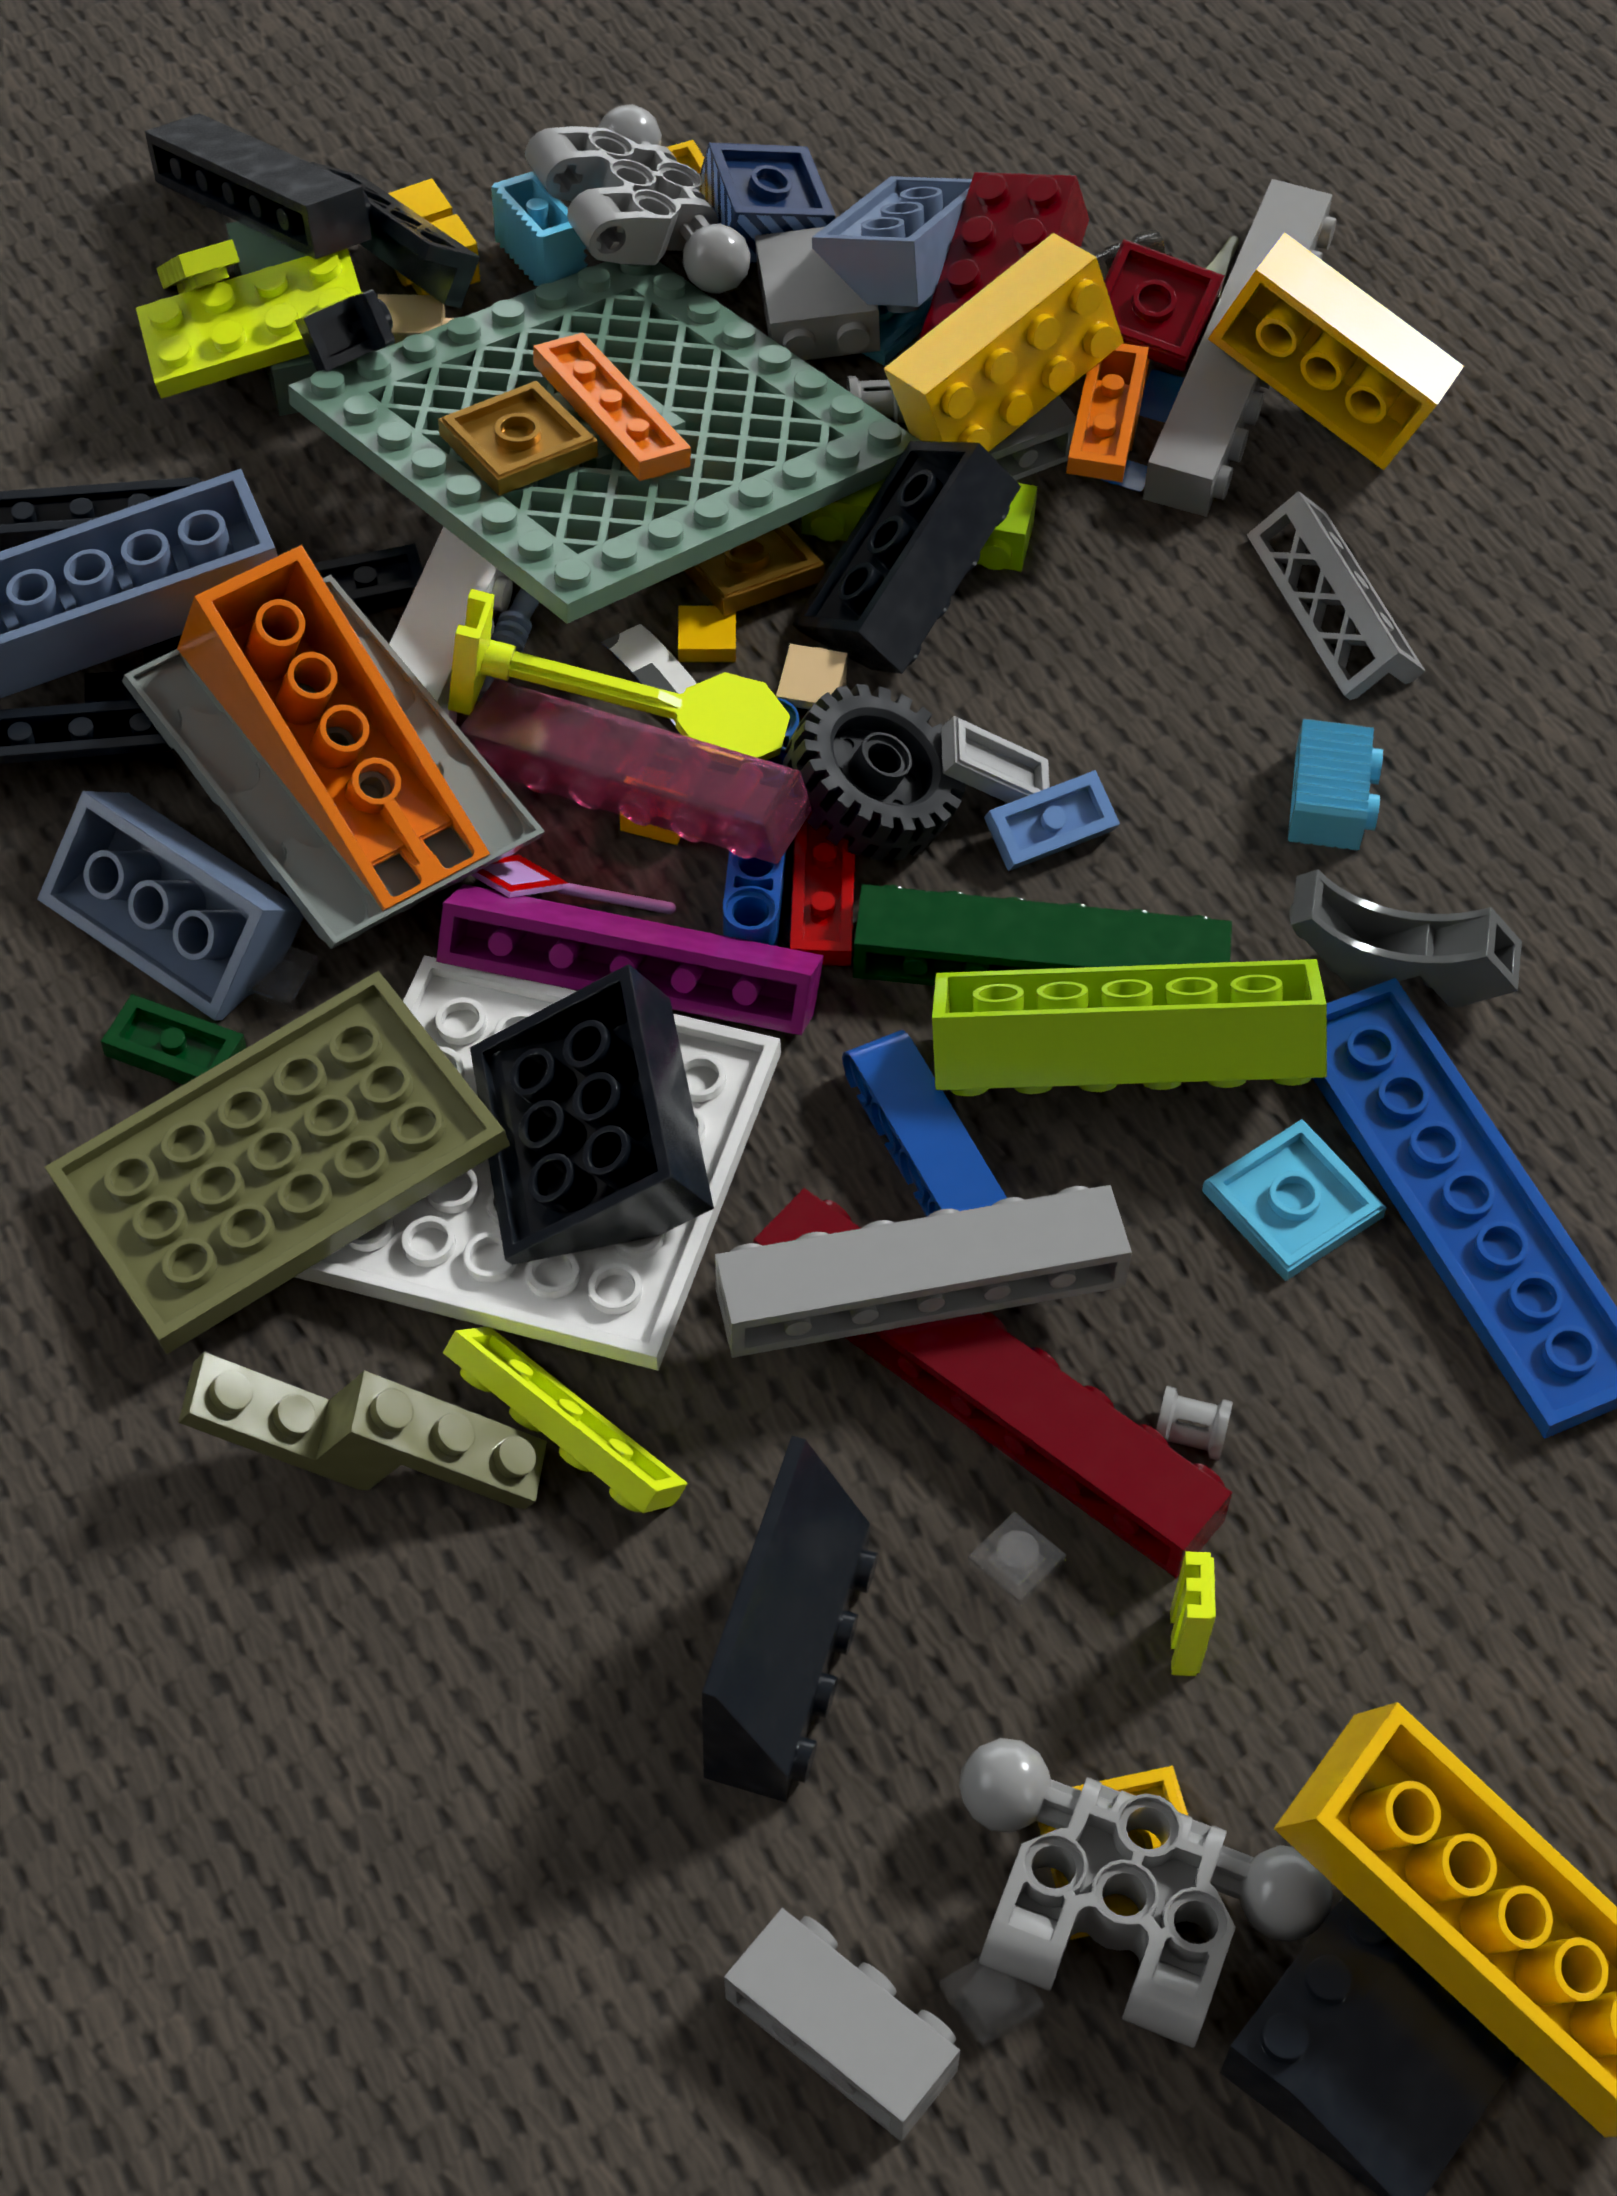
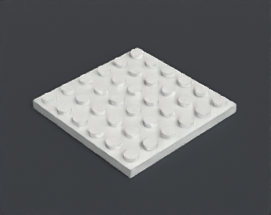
(600, 1300)

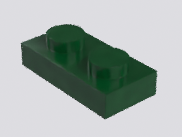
(168, 1041)

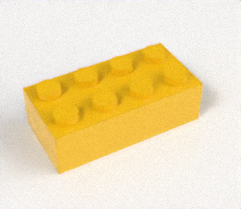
(1008, 349)
(1335, 351)

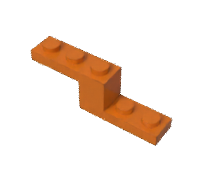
(1109, 414)

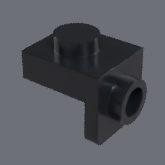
(346, 330)

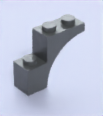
(1456, 954)

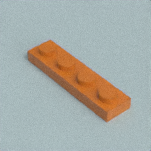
(612, 406)

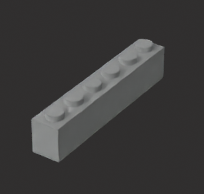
(921, 1269)

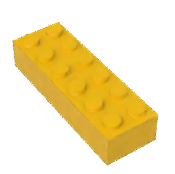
(1470, 1898)

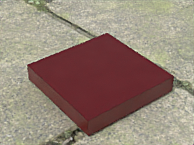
(1161, 301)

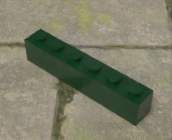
(921, 933)

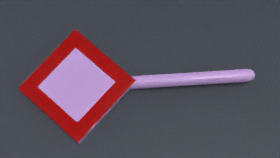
(520, 877)

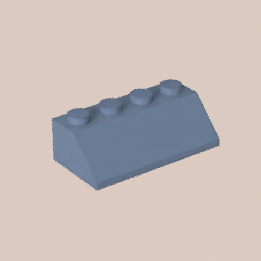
(895, 240)
(167, 901)

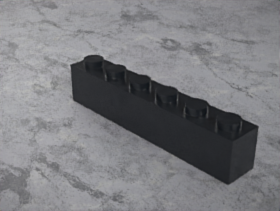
(260, 185)

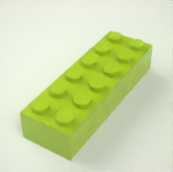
(1129, 1026)

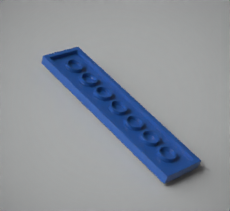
(1472, 1208)

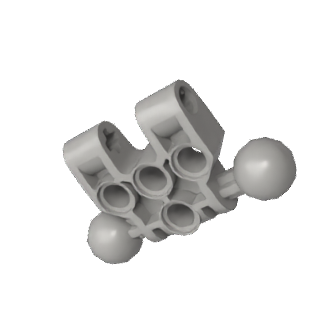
(636, 198)
(1278, 1889)

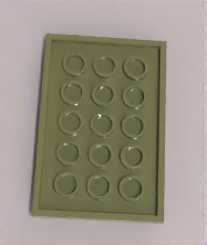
(275, 1160)

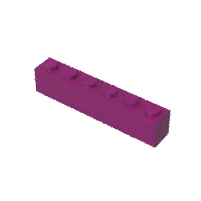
(581, 945)

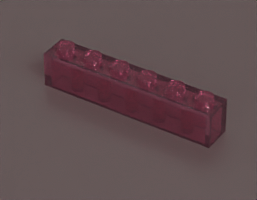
(639, 771)

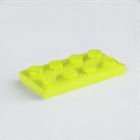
(240, 321)

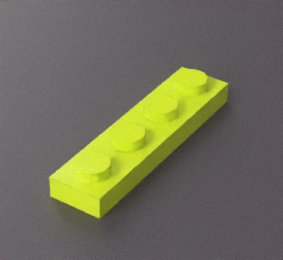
(198, 267)
(549, 1407)

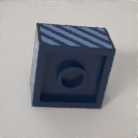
(764, 189)

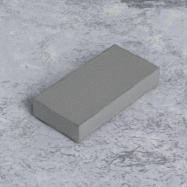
(991, 762)

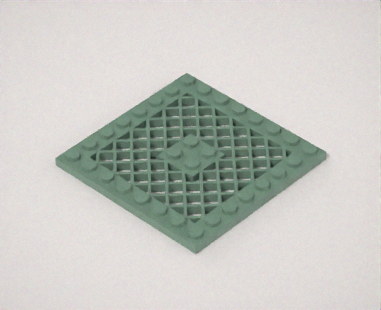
(759, 423)

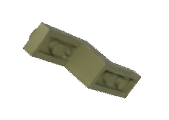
(363, 1431)

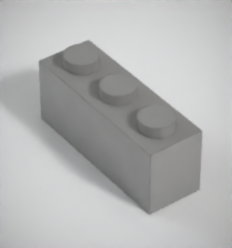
(843, 2021)

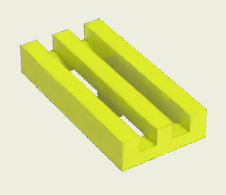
(1192, 1613)

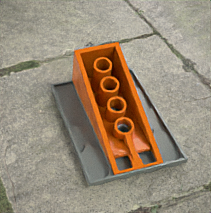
(326, 750)

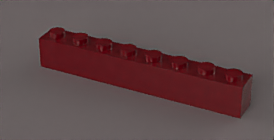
(1040, 1416)

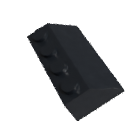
(909, 554)

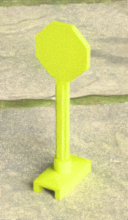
(719, 711)

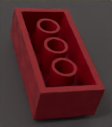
(998, 226)

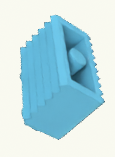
(535, 230)
(1333, 784)

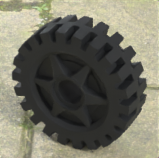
(873, 772)

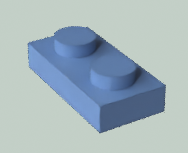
(1051, 820)

